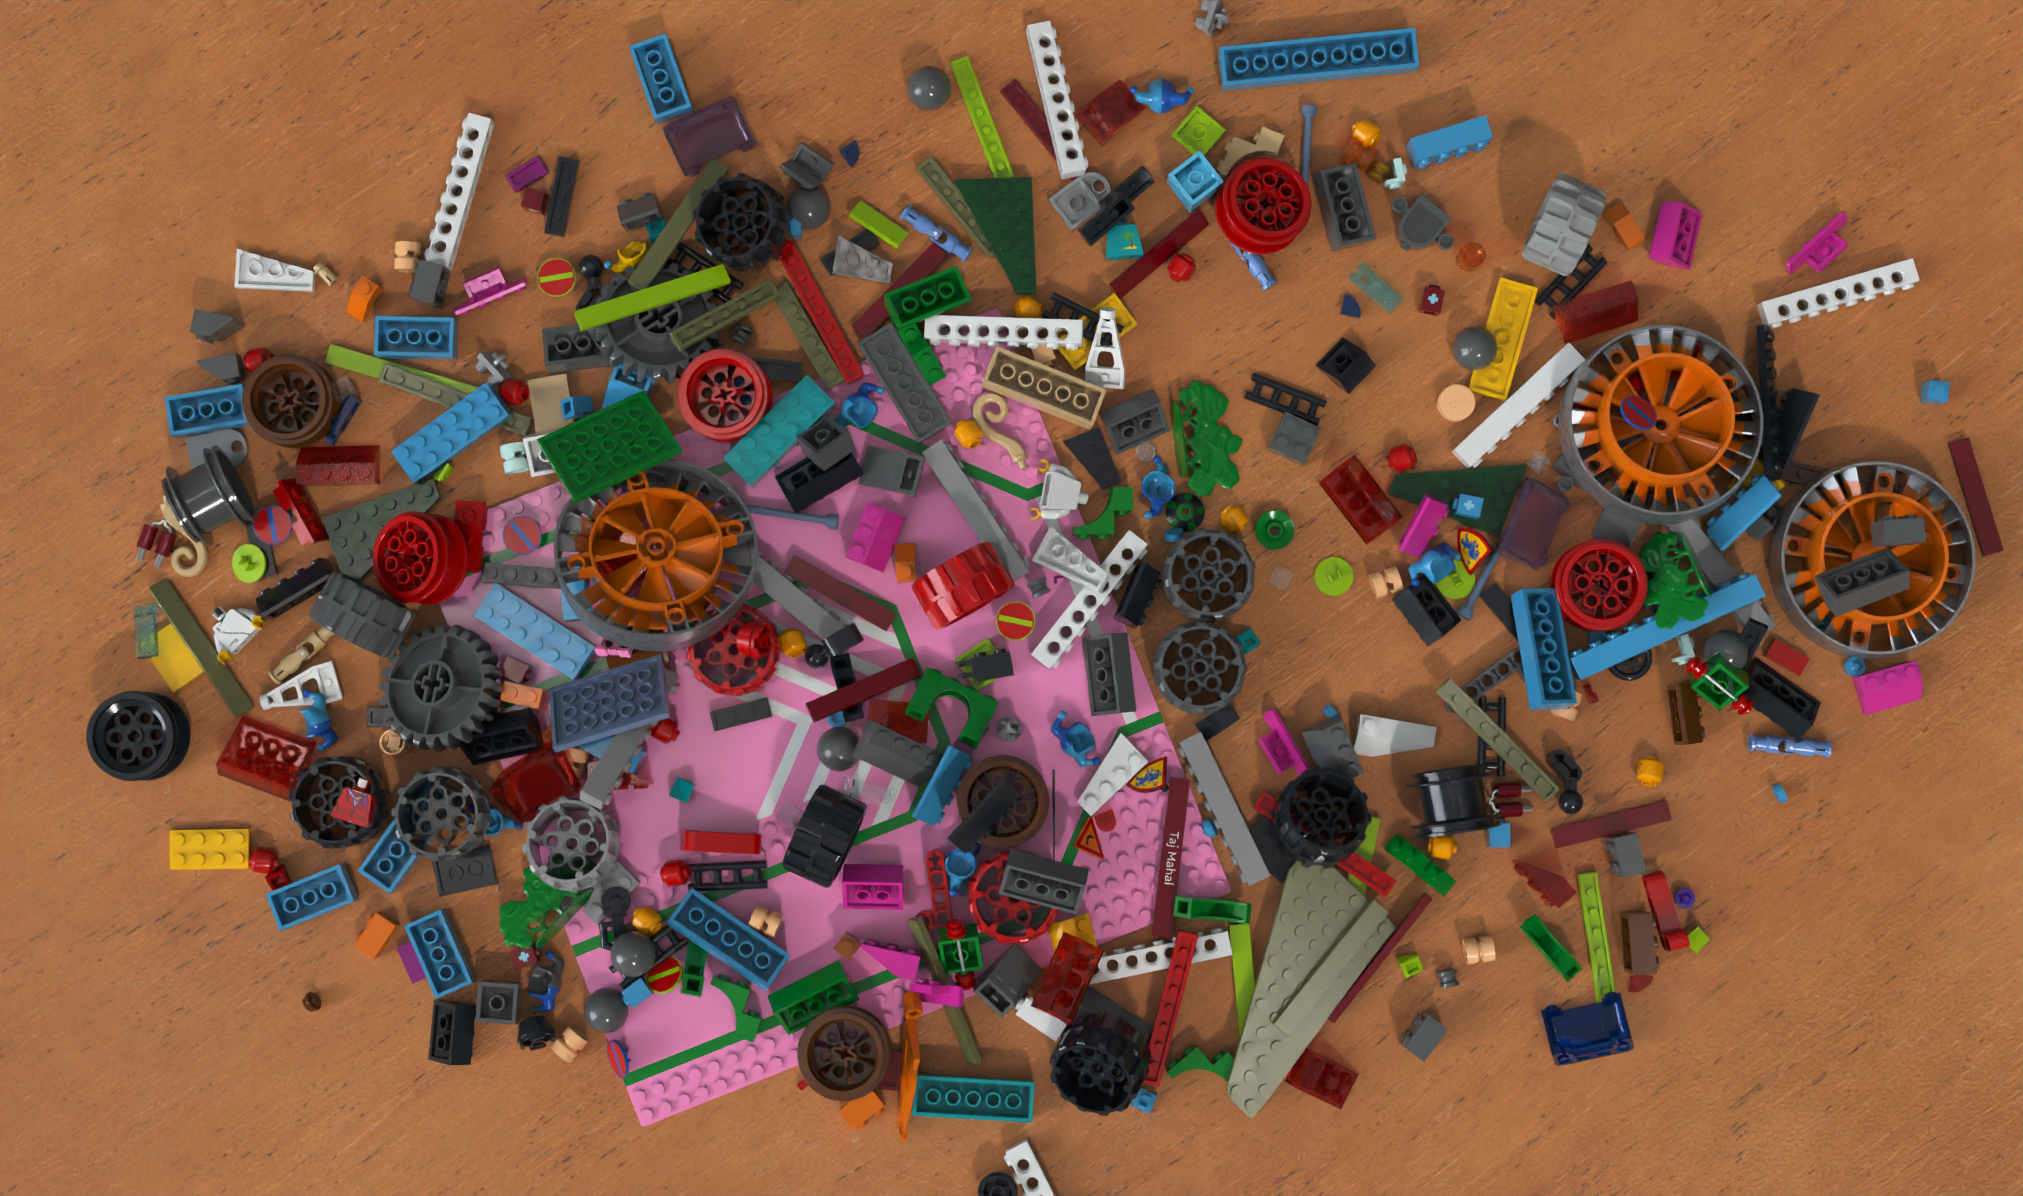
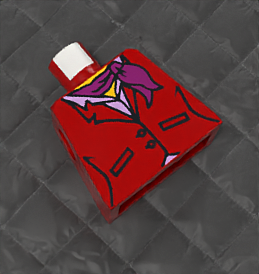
(356, 805)

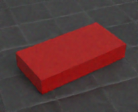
(1786, 657)

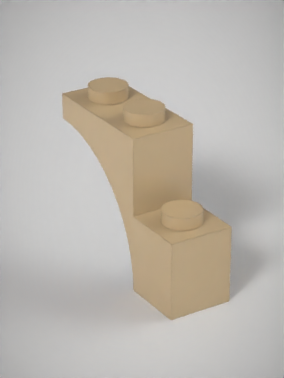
(1266, 142)

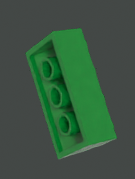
(926, 298)
(812, 995)

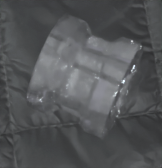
(1145, 448)
(1537, 462)

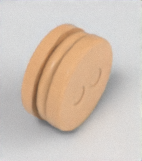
(1456, 402)

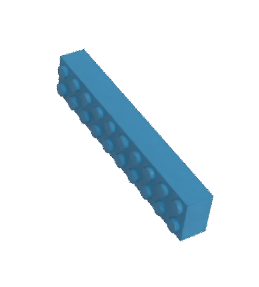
(1318, 59)
(1646, 635)

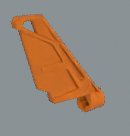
(909, 1060)

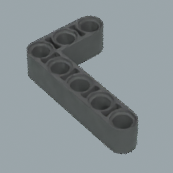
(1493, 673)

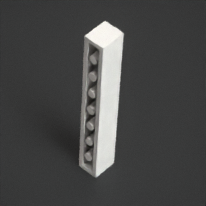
(1517, 406)

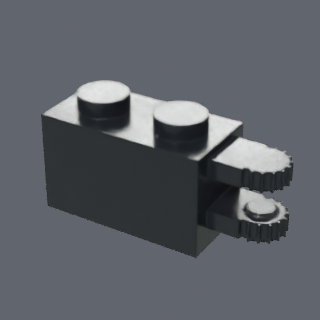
(988, 666)

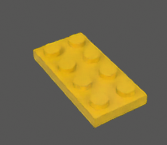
(1079, 357)
(210, 849)

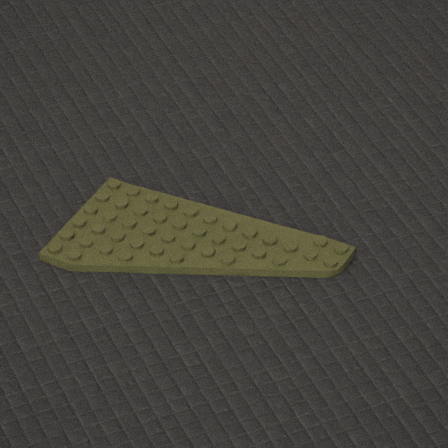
(1308, 923)

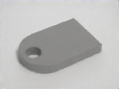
(1079, 199)
(224, 439)

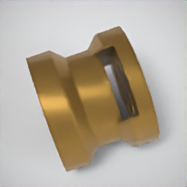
(1378, 172)

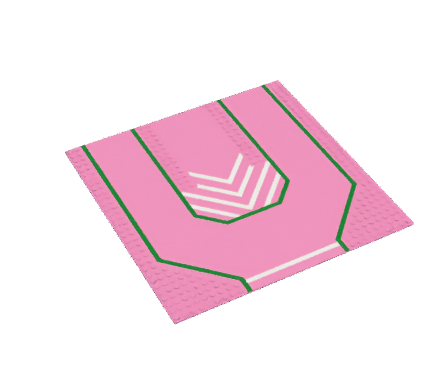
(746, 773)

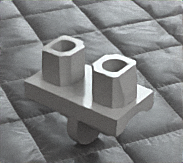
(1215, 17)
(496, 365)

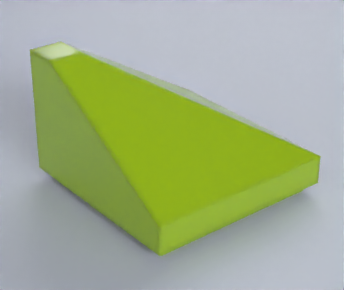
(443, 473)
(1697, 939)
(1410, 964)

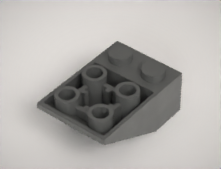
(892, 471)
(1617, 528)
(1007, 980)

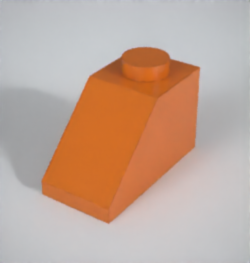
(363, 298)
(905, 563)

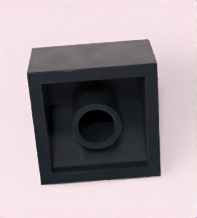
(1346, 365)

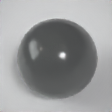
(929, 88)
(809, 207)
(1475, 348)
(1729, 647)
(836, 748)
(633, 954)
(605, 1010)

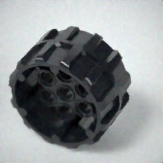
(710, 220)
(1346, 797)
(302, 802)
(824, 836)
(1100, 1063)

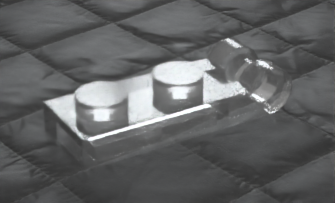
(870, 793)

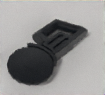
(615, 904)

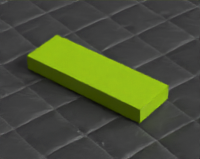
(878, 224)

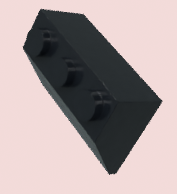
(1138, 595)
(1426, 610)
(452, 1032)

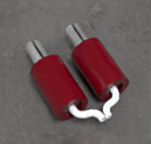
(147, 539)
(1506, 790)

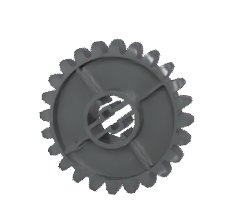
(647, 345)
(441, 687)

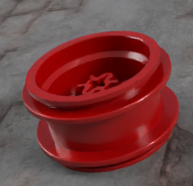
(1269, 178)
(692, 390)
(436, 562)
(1565, 584)

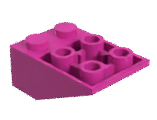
(898, 961)

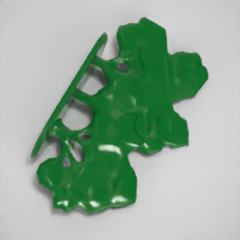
(1209, 442)
(1670, 583)
(541, 899)

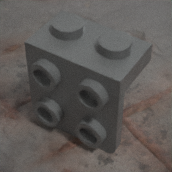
(807, 166)

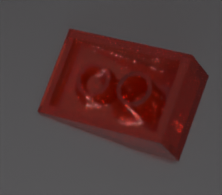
(893, 716)

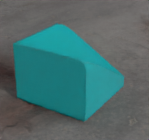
(682, 790)

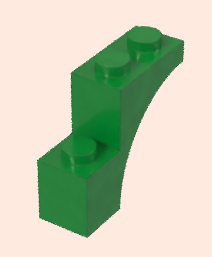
(921, 353)
(1119, 501)
(1420, 865)
(1212, 908)
(1550, 948)
(738, 993)
(1194, 1059)

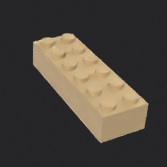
(1043, 388)

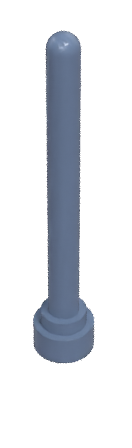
(1308, 113)
(830, 521)
(1466, 610)

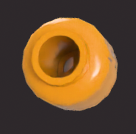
(1367, 132)
(1028, 308)
(968, 434)
(1233, 519)
(793, 643)
(1650, 771)
(1442, 846)
(646, 920)

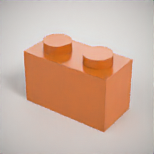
(523, 695)
(376, 935)
(859, 1110)

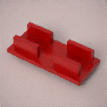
(472, 520)
(308, 526)

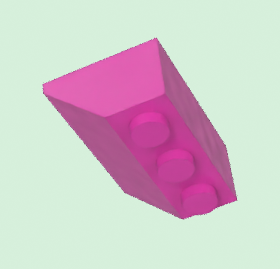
(1675, 235)
(1423, 526)
(875, 537)
(1889, 687)
(873, 886)

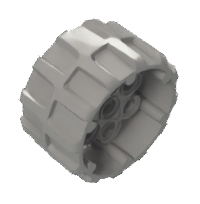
(1564, 224)
(535, 839)

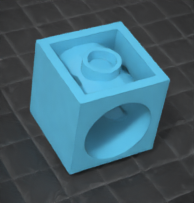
(1194, 181)

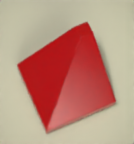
(278, 878)

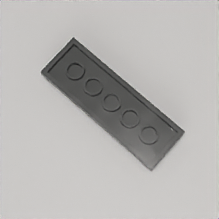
(904, 383)

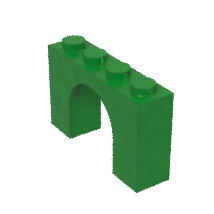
(935, 685)

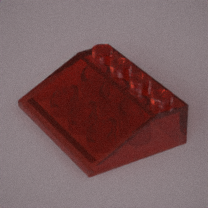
(265, 757)

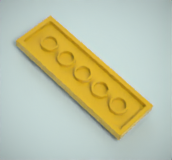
(1508, 324)

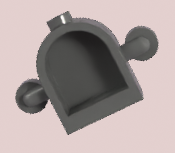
(1421, 224)
(1567, 480)

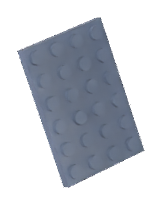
(608, 703)

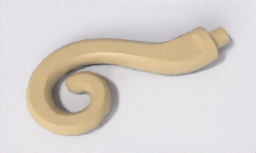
(1014, 448)
(202, 552)

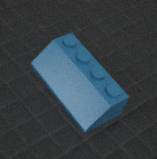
(1743, 511)
(942, 785)

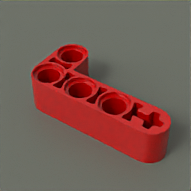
(720, 842)
(934, 889)
(1662, 907)

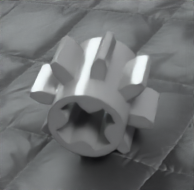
(1009, 729)

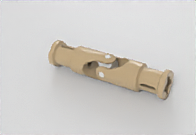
(292, 662)

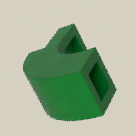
(693, 971)

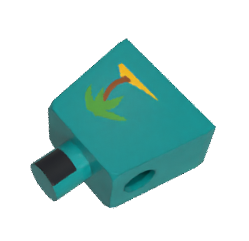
(1123, 242)

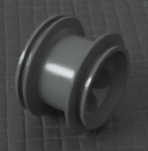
(208, 496)

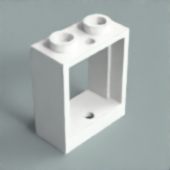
(1043, 1022)

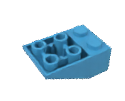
(623, 387)

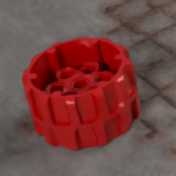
(962, 585)
(728, 687)
(1004, 902)

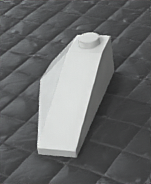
(1386, 736)

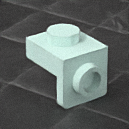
(1399, 170)
(1686, 647)

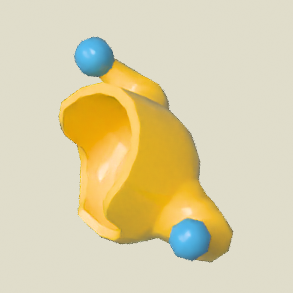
(629, 256)

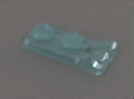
(1376, 288)
(146, 631)

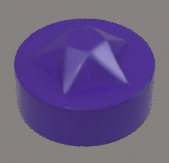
(1684, 898)

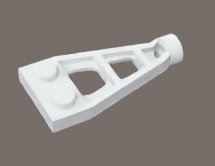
(1100, 375)
(326, 680)

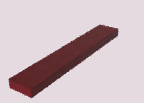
(1032, 116)
(1159, 254)
(920, 269)
(1975, 497)
(840, 593)
(862, 690)
(1610, 824)

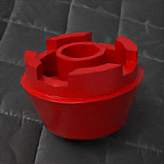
(753, 639)

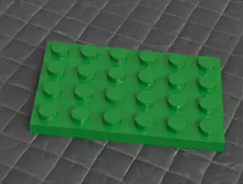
(609, 446)

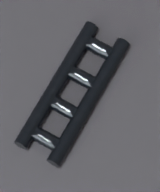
(702, 261)
(1583, 280)
(1077, 310)
(1278, 389)
(1482, 745)
(718, 885)
(661, 956)

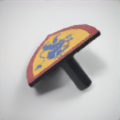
(1472, 548)
(1150, 777)

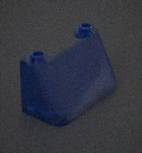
(1588, 1030)

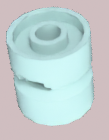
(514, 458)

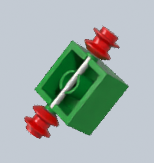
(1720, 686)
(960, 951)

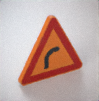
(1088, 840)

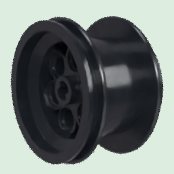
(110, 720)
(1453, 801)

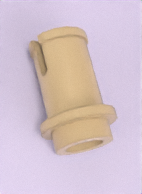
(325, 273)

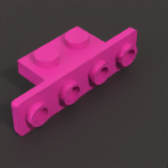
(1822, 248)
(486, 288)
(1280, 746)
(934, 992)

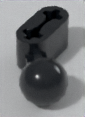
(590, 268)
(818, 655)
(1570, 800)

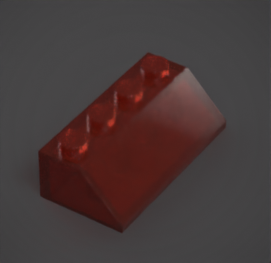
(1597, 312)
(338, 466)
(1360, 499)
(1067, 978)

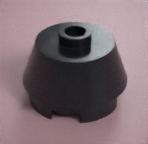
(535, 1032)
(997, 1185)

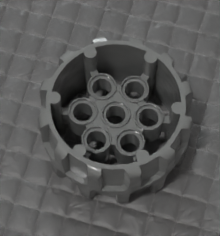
(1238, 598)
(362, 615)
(1213, 630)
(408, 798)

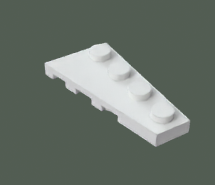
(269, 274)
(1065, 559)
(1116, 769)

